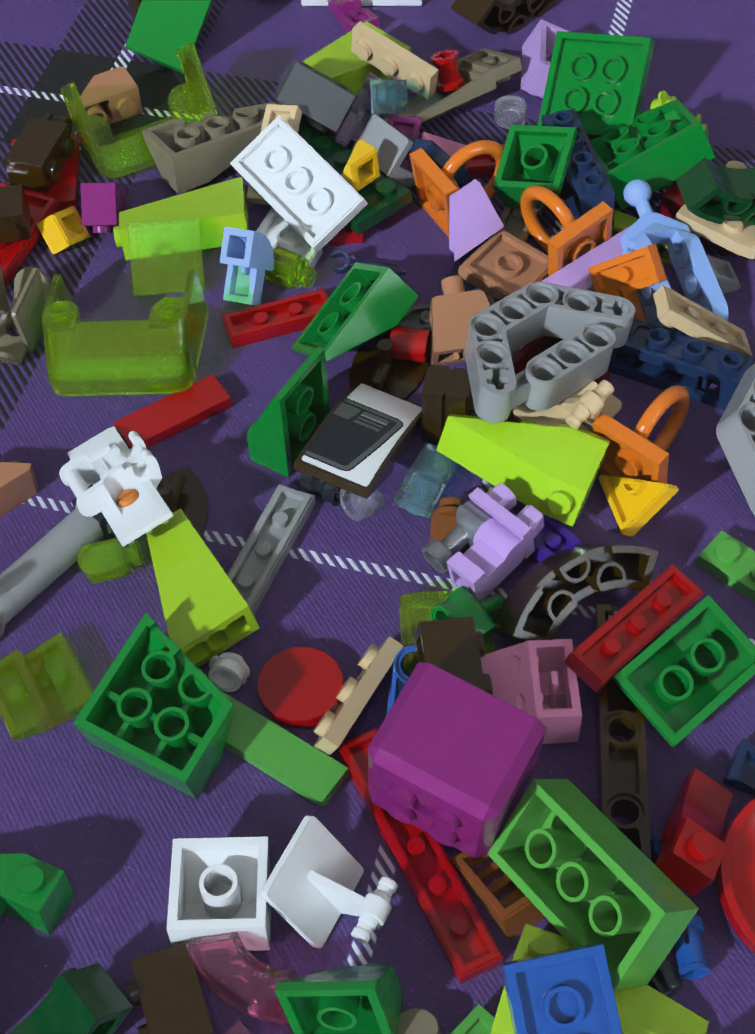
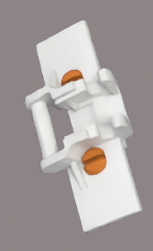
(121, 481)

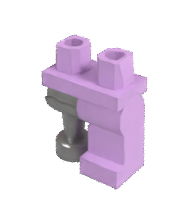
(496, 539)

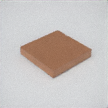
(504, 265)

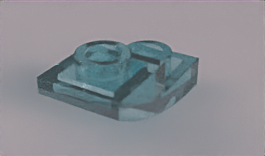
(388, 96)
(426, 482)

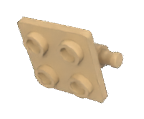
(576, 410)

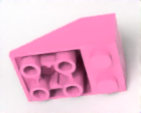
(540, 684)

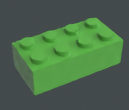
(591, 880)

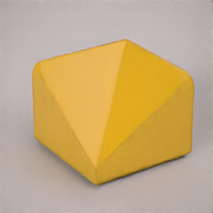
(362, 166)
(63, 230)

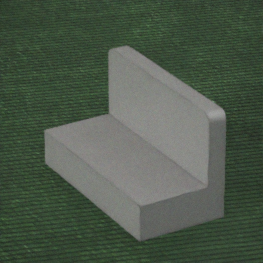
(391, 148)

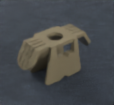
(25, 311)

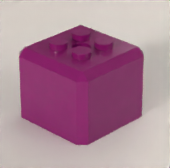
(452, 759)

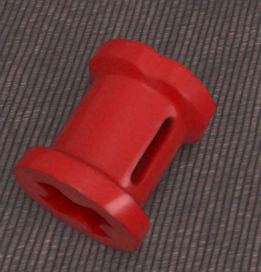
(448, 75)

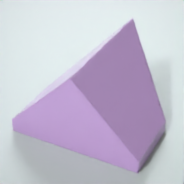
(471, 219)

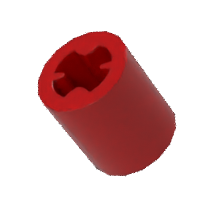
(410, 344)

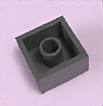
(315, 94)

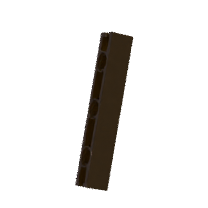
(621, 764)

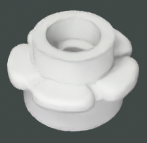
(228, 671)

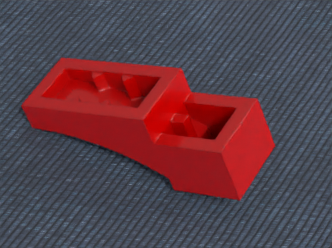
(694, 833)

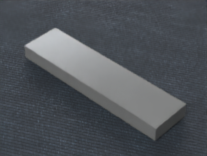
(270, 543)

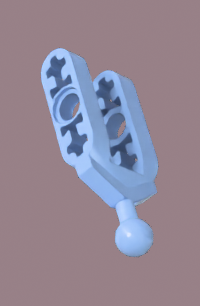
(684, 251)

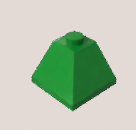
(533, 158)
(343, 1001)

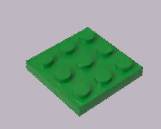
(598, 78)

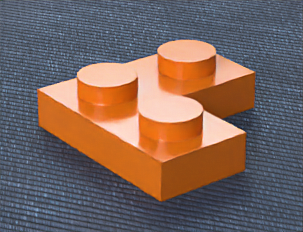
(629, 273)

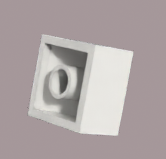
(219, 890)

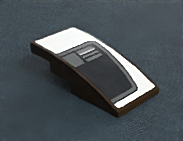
(360, 440)

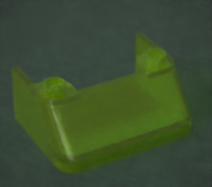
(128, 151)
(124, 355)

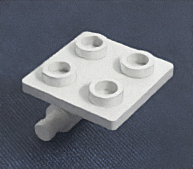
(317, 884)

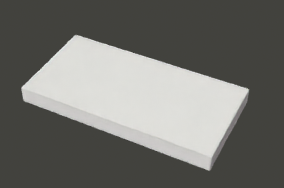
(298, 183)

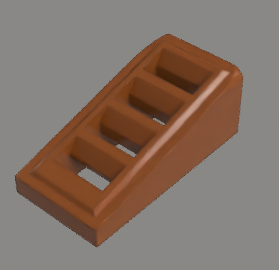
(510, 912)

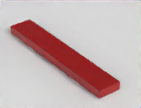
(429, 877)

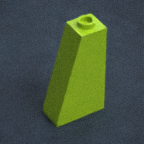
(344, 66)
(214, 205)
(196, 595)

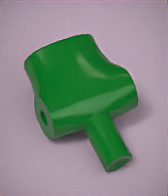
(464, 604)

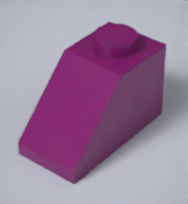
(102, 205)

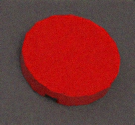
(299, 686)

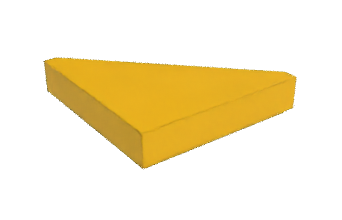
(635, 500)

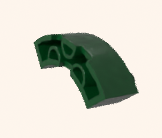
(719, 192)
(78, 1004)

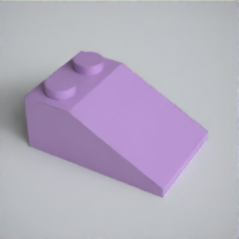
(537, 57)

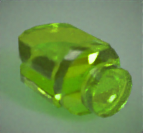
(291, 269)
(108, 560)

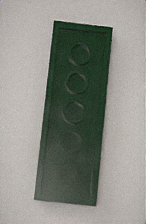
(382, 195)

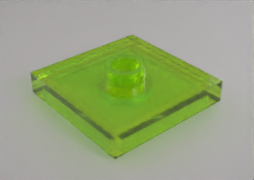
(164, 255)

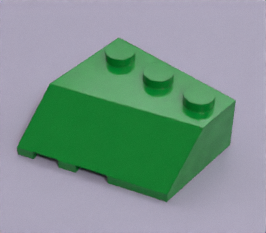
(653, 149)
(159, 712)

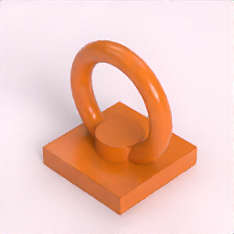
(437, 185)
(577, 236)
(631, 451)

